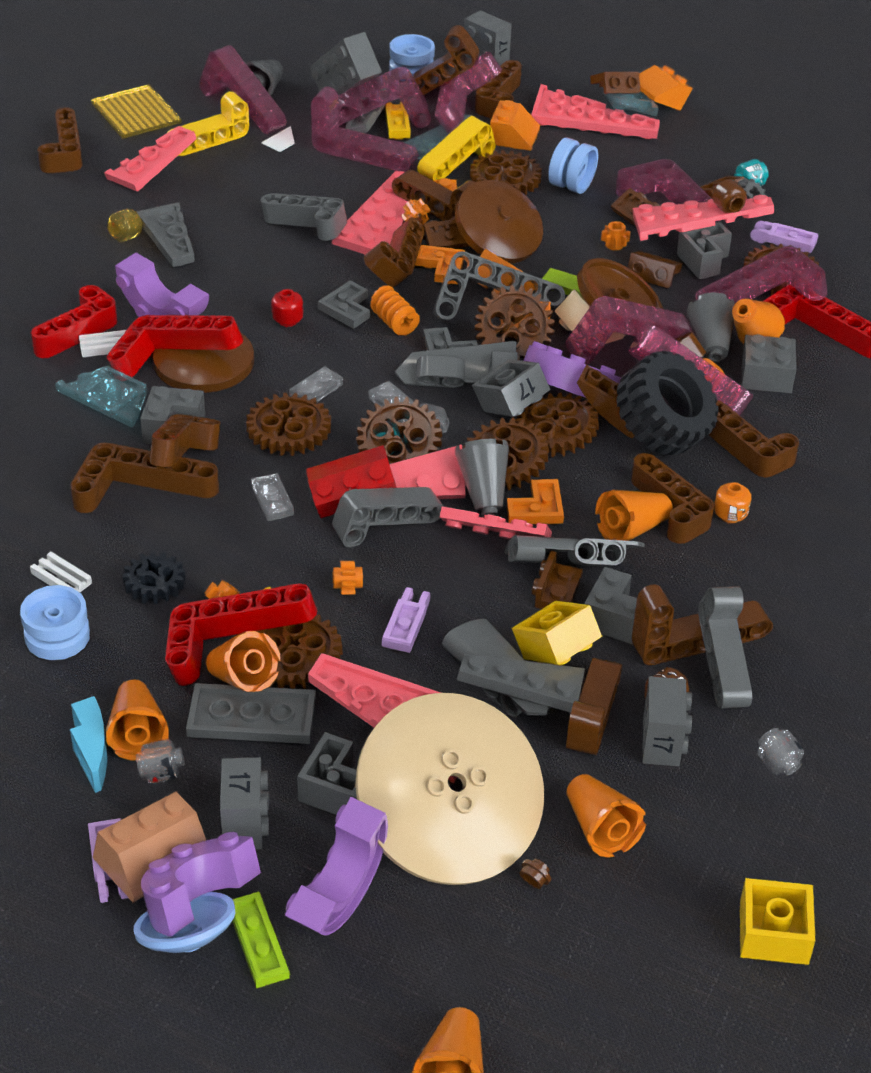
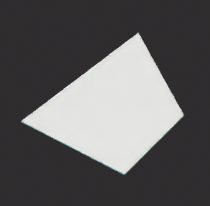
(281, 140)

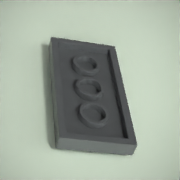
(252, 716)

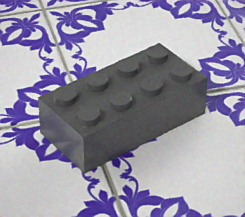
(346, 64)

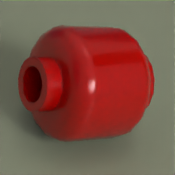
(287, 307)

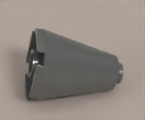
(267, 72)
(712, 323)
(484, 472)

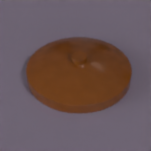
(499, 219)
(608, 278)
(204, 368)

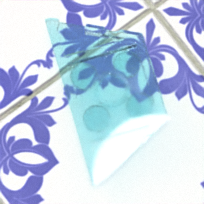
(635, 102)
(108, 393)

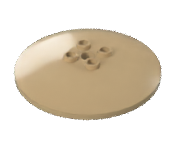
(432, 828)

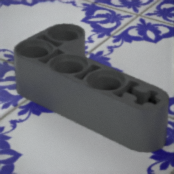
(310, 211)
(382, 506)
(724, 646)

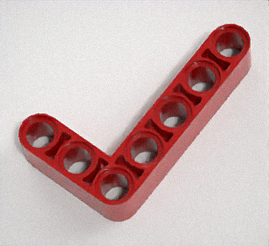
(825, 317)
(172, 332)
(228, 616)

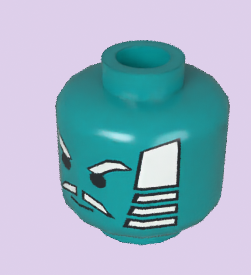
(753, 169)

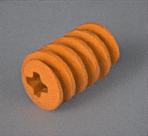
(394, 310)

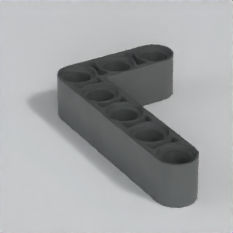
(493, 281)

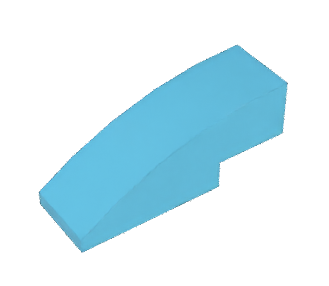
(90, 740)

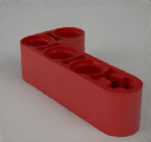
(93, 316)

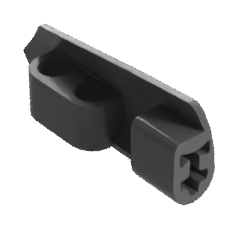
(454, 365)
(533, 548)
(483, 639)

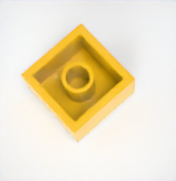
(557, 632)
(777, 921)

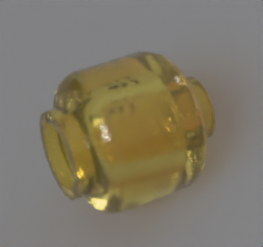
(124, 225)

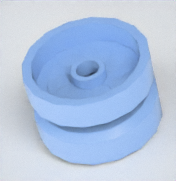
(411, 52)
(573, 165)
(55, 622)

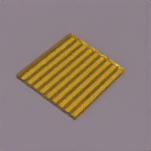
(136, 111)

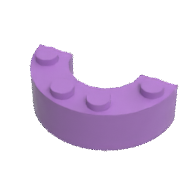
(148, 294)
(562, 371)
(193, 871)
(348, 871)

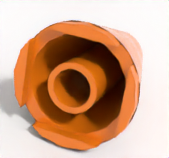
(757, 318)
(630, 513)
(246, 661)
(134, 720)
(605, 815)
(453, 1046)

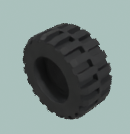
(649, 415)

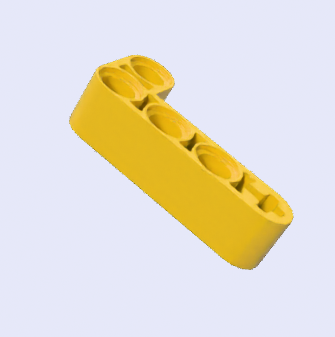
(221, 128)
(467, 138)

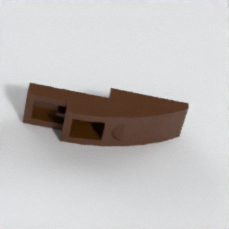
(602, 395)

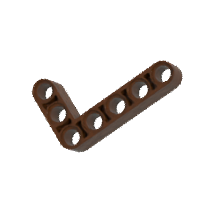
(132, 465)
(664, 639)

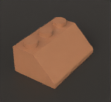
(143, 837)

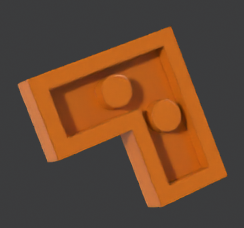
(438, 258)
(542, 508)

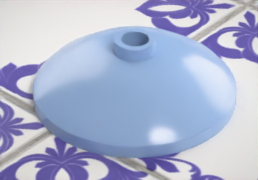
(211, 917)

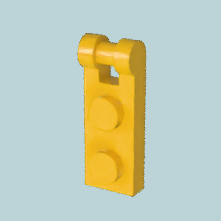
(397, 121)

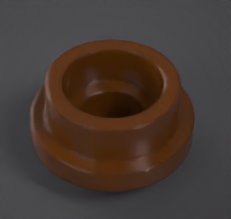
(535, 873)

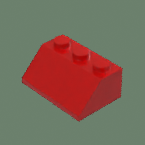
(358, 471)

